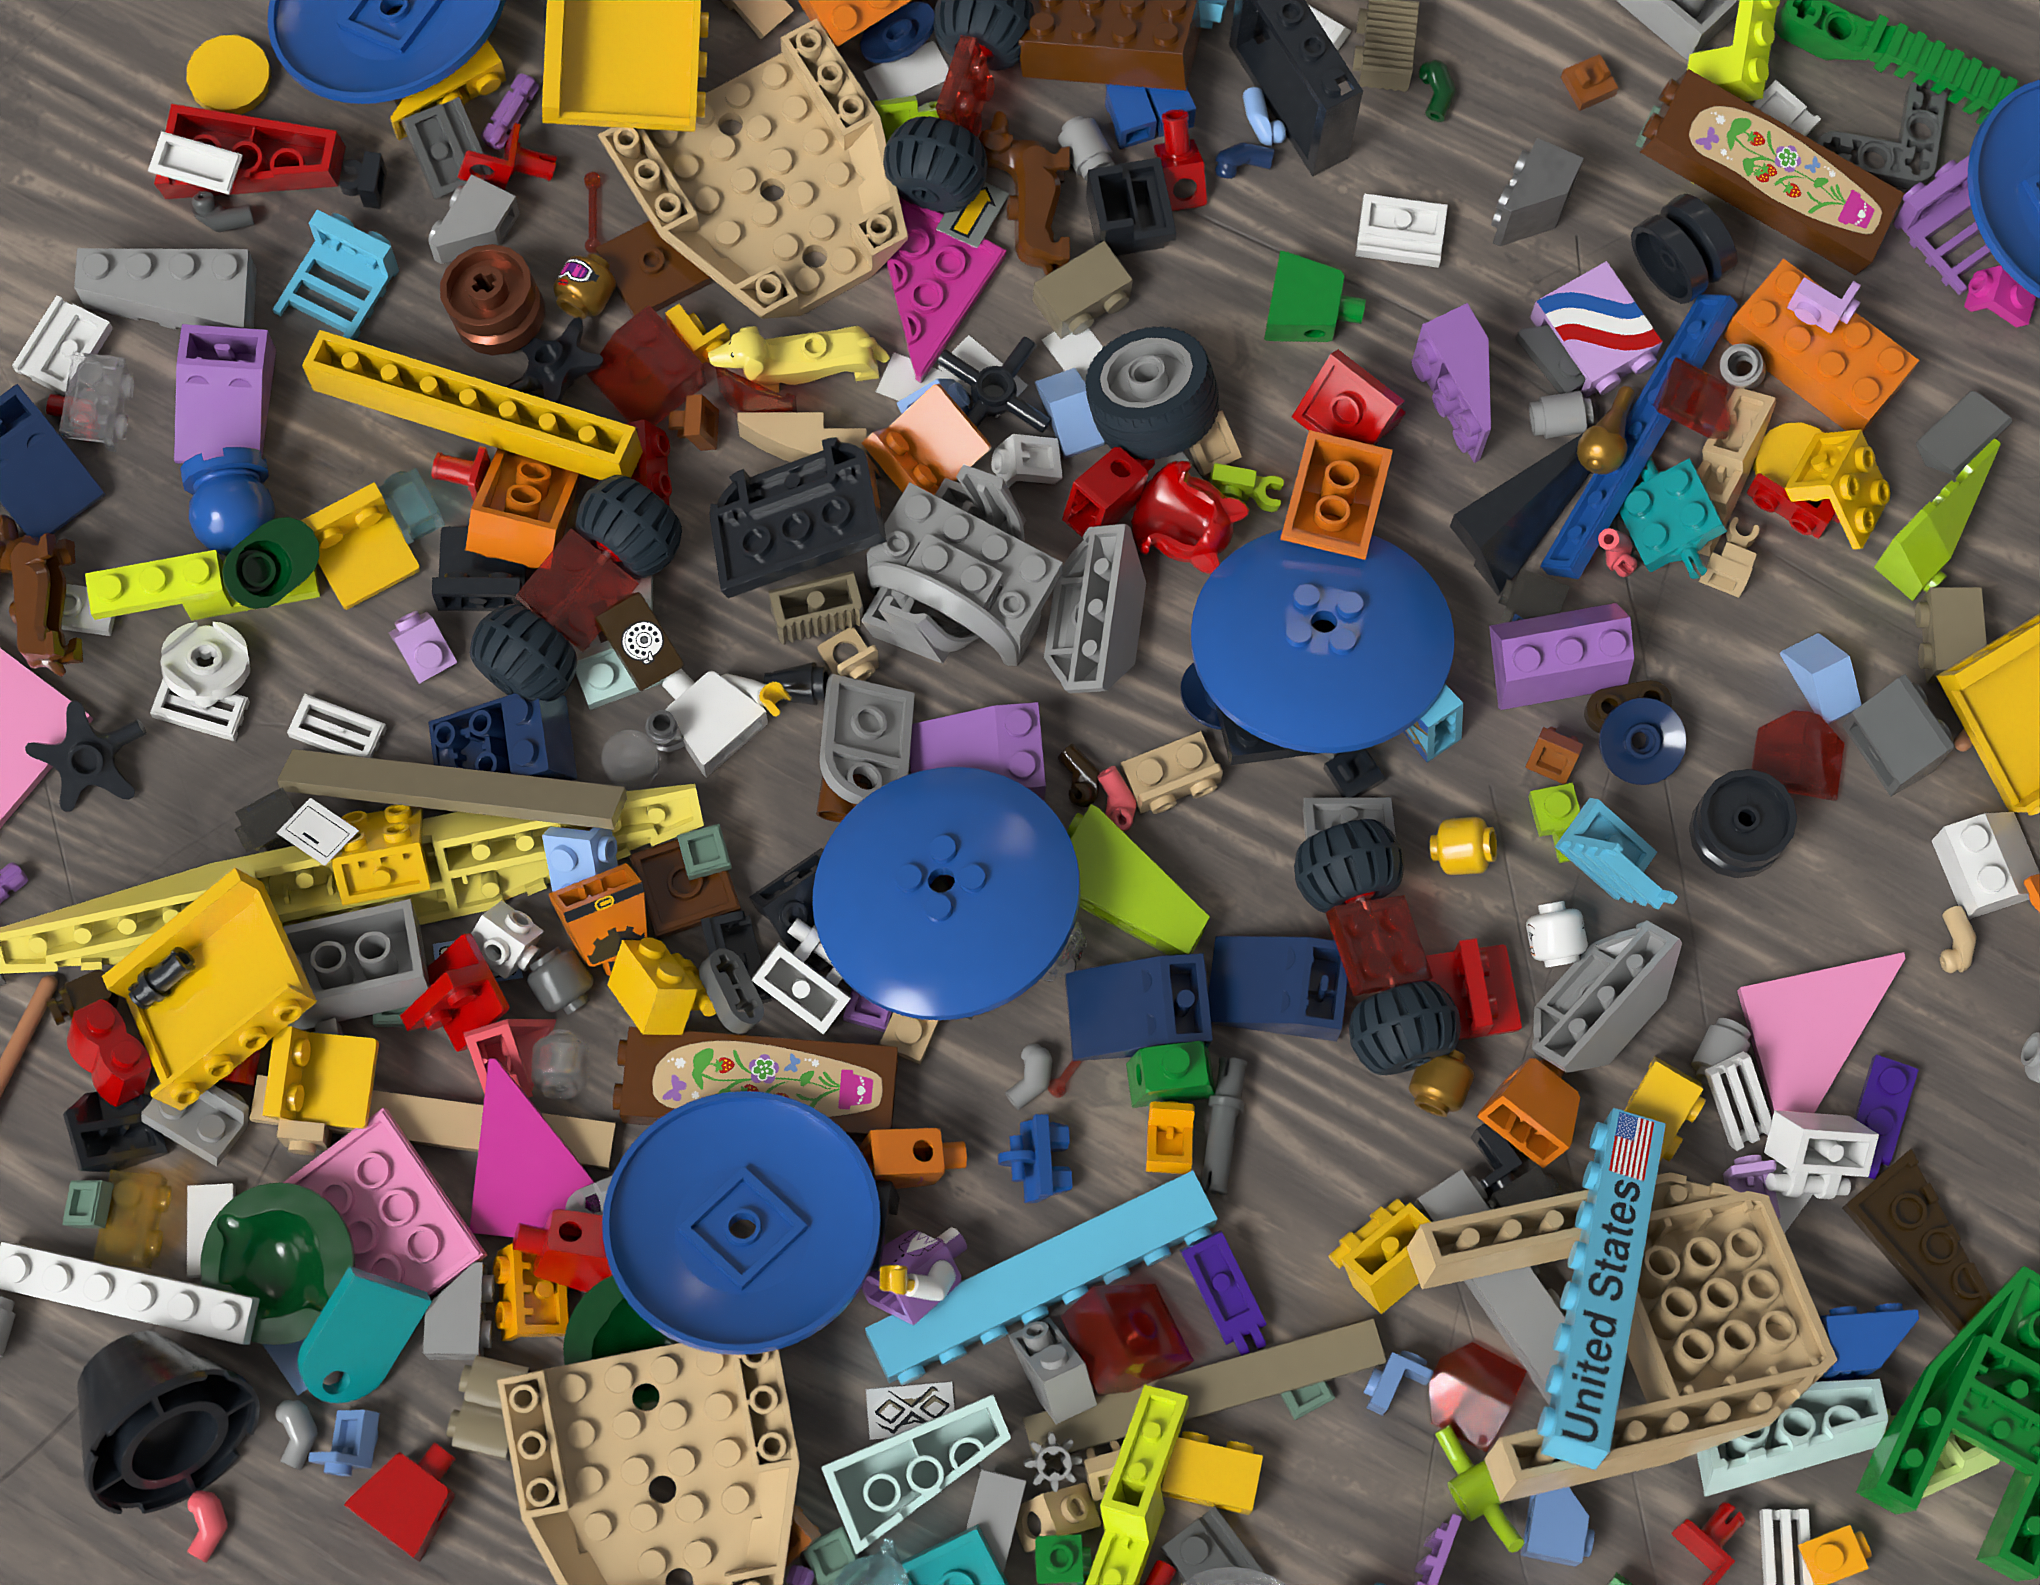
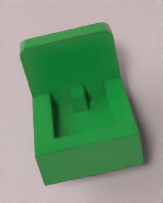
(1062, 1559)

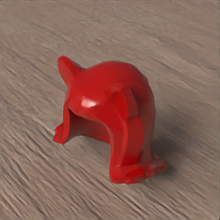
(1185, 517)

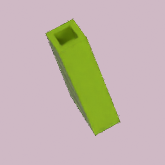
(1130, 889)

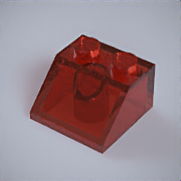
(647, 369)
(1125, 1337)

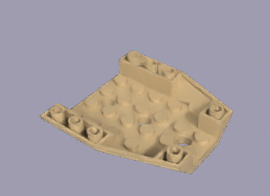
(801, 131)
(590, 1455)

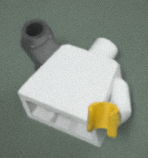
(712, 715)

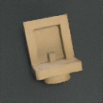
(304, 1137)

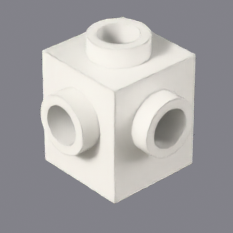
(507, 939)

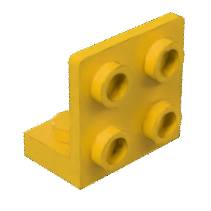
(1845, 471)
(361, 546)
(382, 856)
(321, 1078)

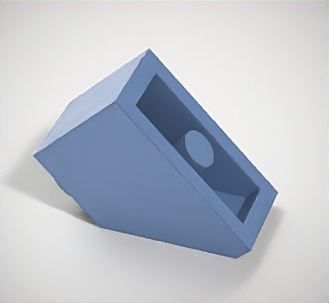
(1557, 1528)

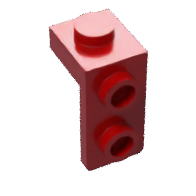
(1800, 514)

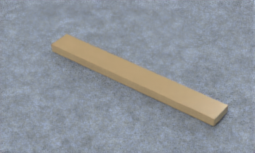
(459, 1124)

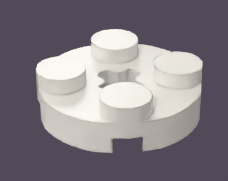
(207, 683)

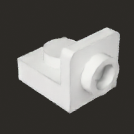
(1028, 460)

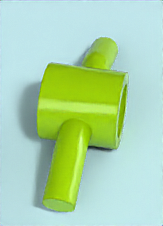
(1475, 1490)

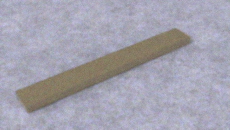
(453, 789)
(1223, 1385)

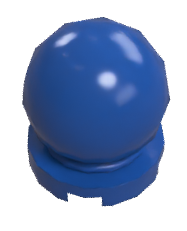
(227, 496)

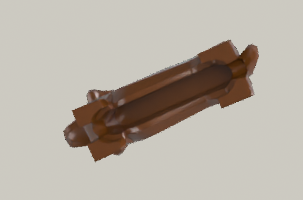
(1037, 192)
(39, 595)

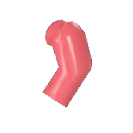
(1618, 551)
(1120, 800)
(210, 1521)

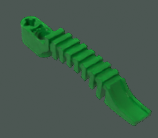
(1808, 27)

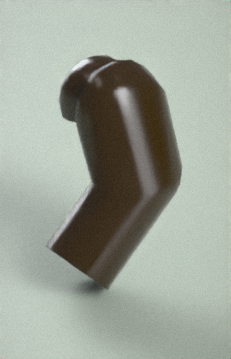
(1084, 780)

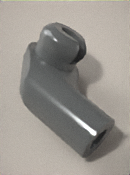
(216, 216)

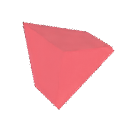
(511, 1044)

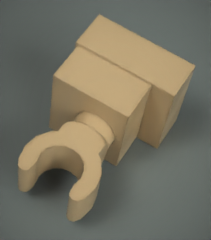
(1733, 567)

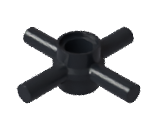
(1002, 377)

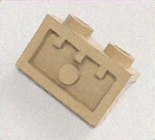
(1172, 773)

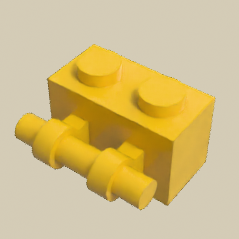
(657, 987)
(1378, 1254)

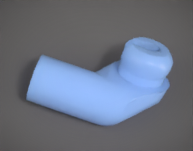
(1257, 114)

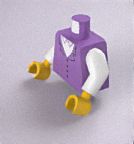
(915, 1274)

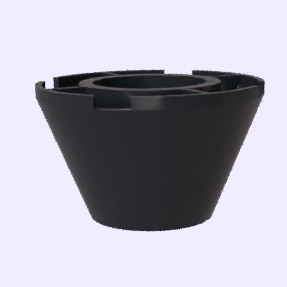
(158, 1422)

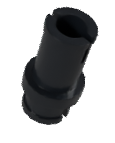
(156, 982)

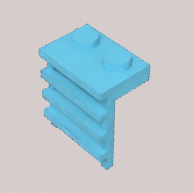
(349, 254)
(1612, 855)

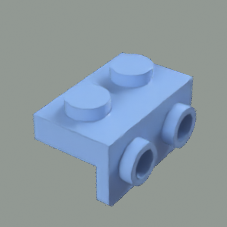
(578, 854)

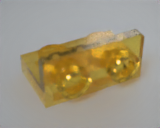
(134, 1219)

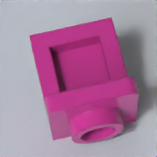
(2001, 294)

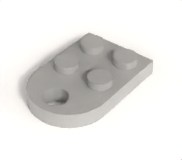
(864, 734)

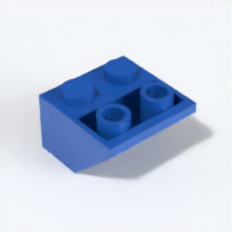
(1864, 1339)

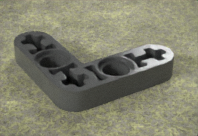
(1899, 155)

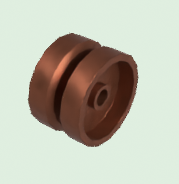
(492, 299)

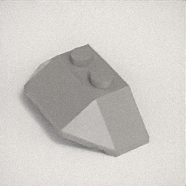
(1096, 611)
(1605, 998)

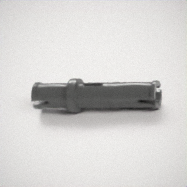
(1226, 1107)

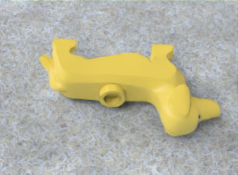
(801, 356)

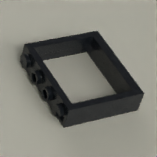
(1298, 77)

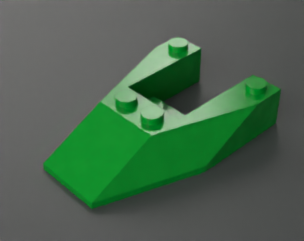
(1989, 1395)

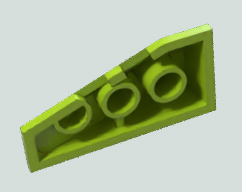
(1928, 541)

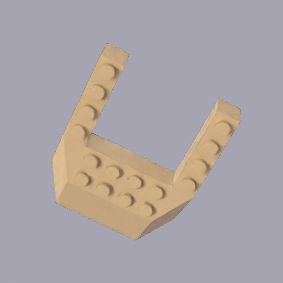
(1714, 1333)

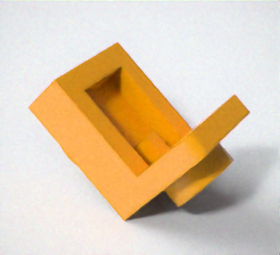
(1169, 1137)
(1835, 1555)

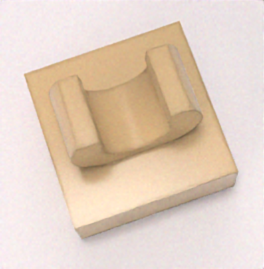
(1099, 1470)

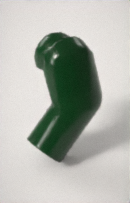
(1443, 87)

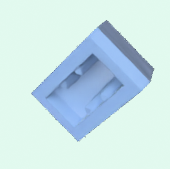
(1069, 412)
(1824, 677)

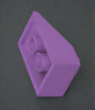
(988, 739)

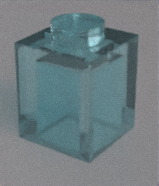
(411, 505)

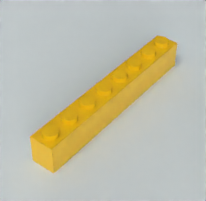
(471, 408)

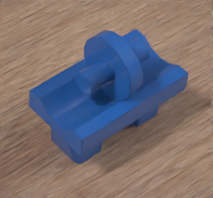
(1031, 1158)

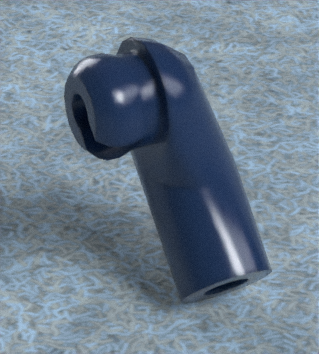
(1241, 154)

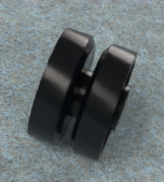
(1684, 248)
(1767, 819)

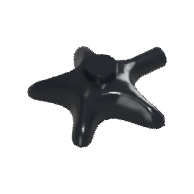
(556, 363)
(87, 756)

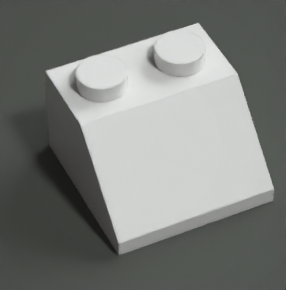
(1986, 862)

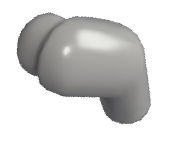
(1036, 1076)
(300, 1429)

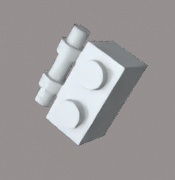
(799, 984)
(1821, 1146)

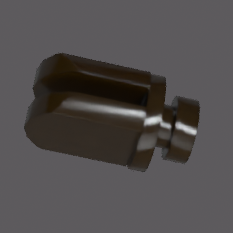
(79, 994)

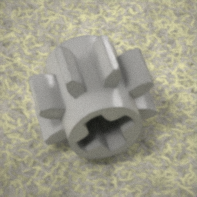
(1052, 1474)

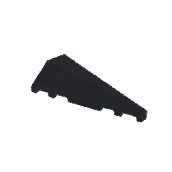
(1516, 515)

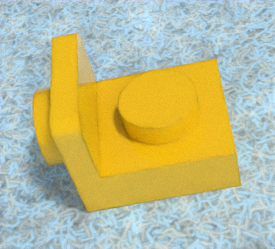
(693, 333)

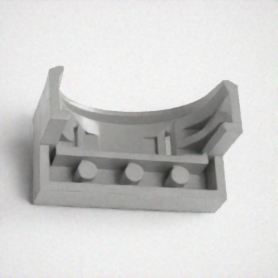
(961, 567)
(916, 625)

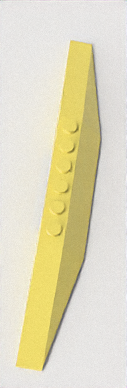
(468, 856)

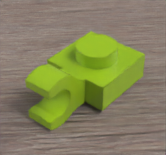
(898, 110)
(1244, 483)
(1554, 812)

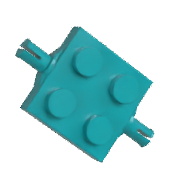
(1671, 517)

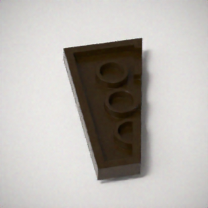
(1913, 1233)

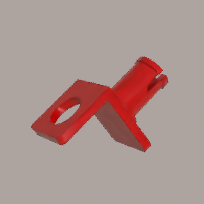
(515, 159)
(1181, 160)
(461, 470)
(1710, 1539)

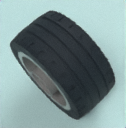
(1152, 392)

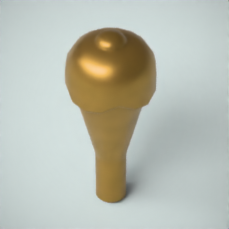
(1603, 445)

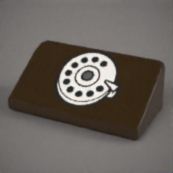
(639, 640)

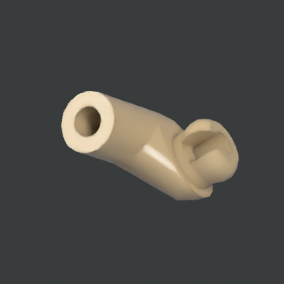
(1964, 941)

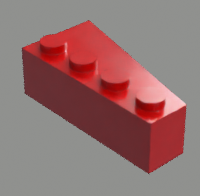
(273, 152)

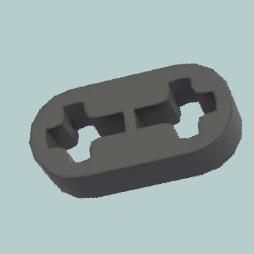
(731, 991)

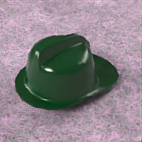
(270, 562)

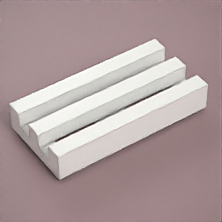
(301, 717)
(233, 718)
(1751, 1130)
(1767, 1543)

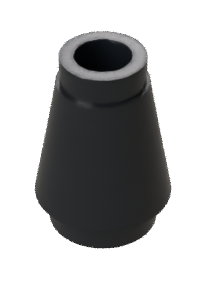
(803, 682)

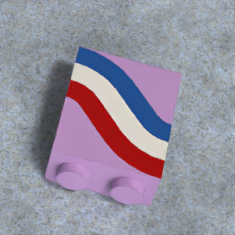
(1599, 328)

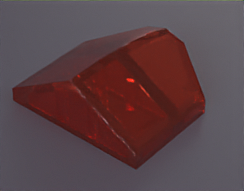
(750, 397)
(1695, 400)
(1800, 754)
(1473, 1393)

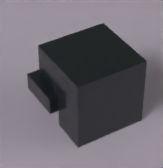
(1130, 206)

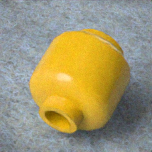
(1464, 846)

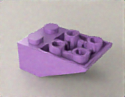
(1455, 364)
(221, 390)

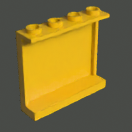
(624, 63)
(2000, 710)
(231, 1003)

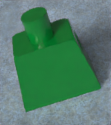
(1308, 301)
(1170, 1074)

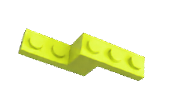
(1743, 65)
(185, 580)
(1134, 1496)

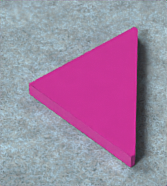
(936, 283)
(520, 1162)

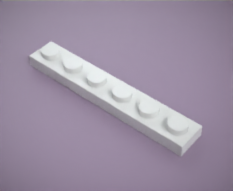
(127, 1293)

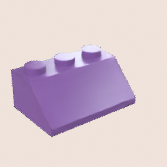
(1561, 655)

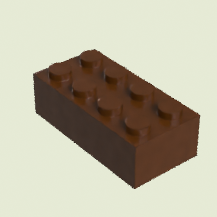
(1112, 42)

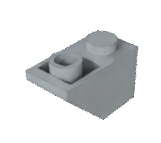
(476, 217)
(457, 1317)
(1053, 1370)

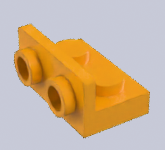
(527, 1303)

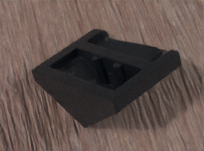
(110, 1135)

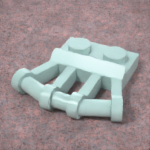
(600, 669)

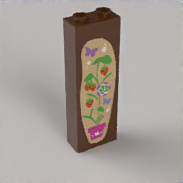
(1770, 171)
(840, 1080)

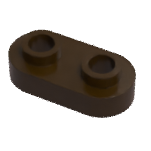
(1616, 695)

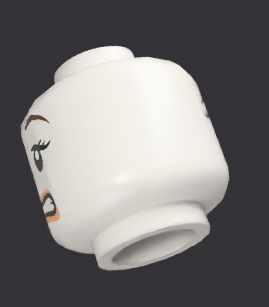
(1556, 934)

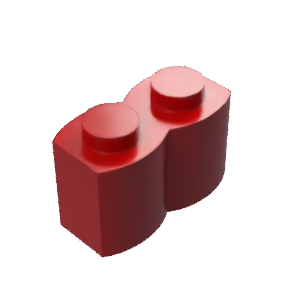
(110, 1054)

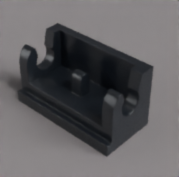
(735, 933)

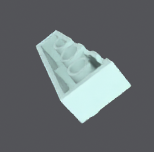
(1820, 1426)
(901, 1473)

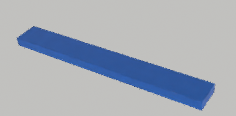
(1643, 431)

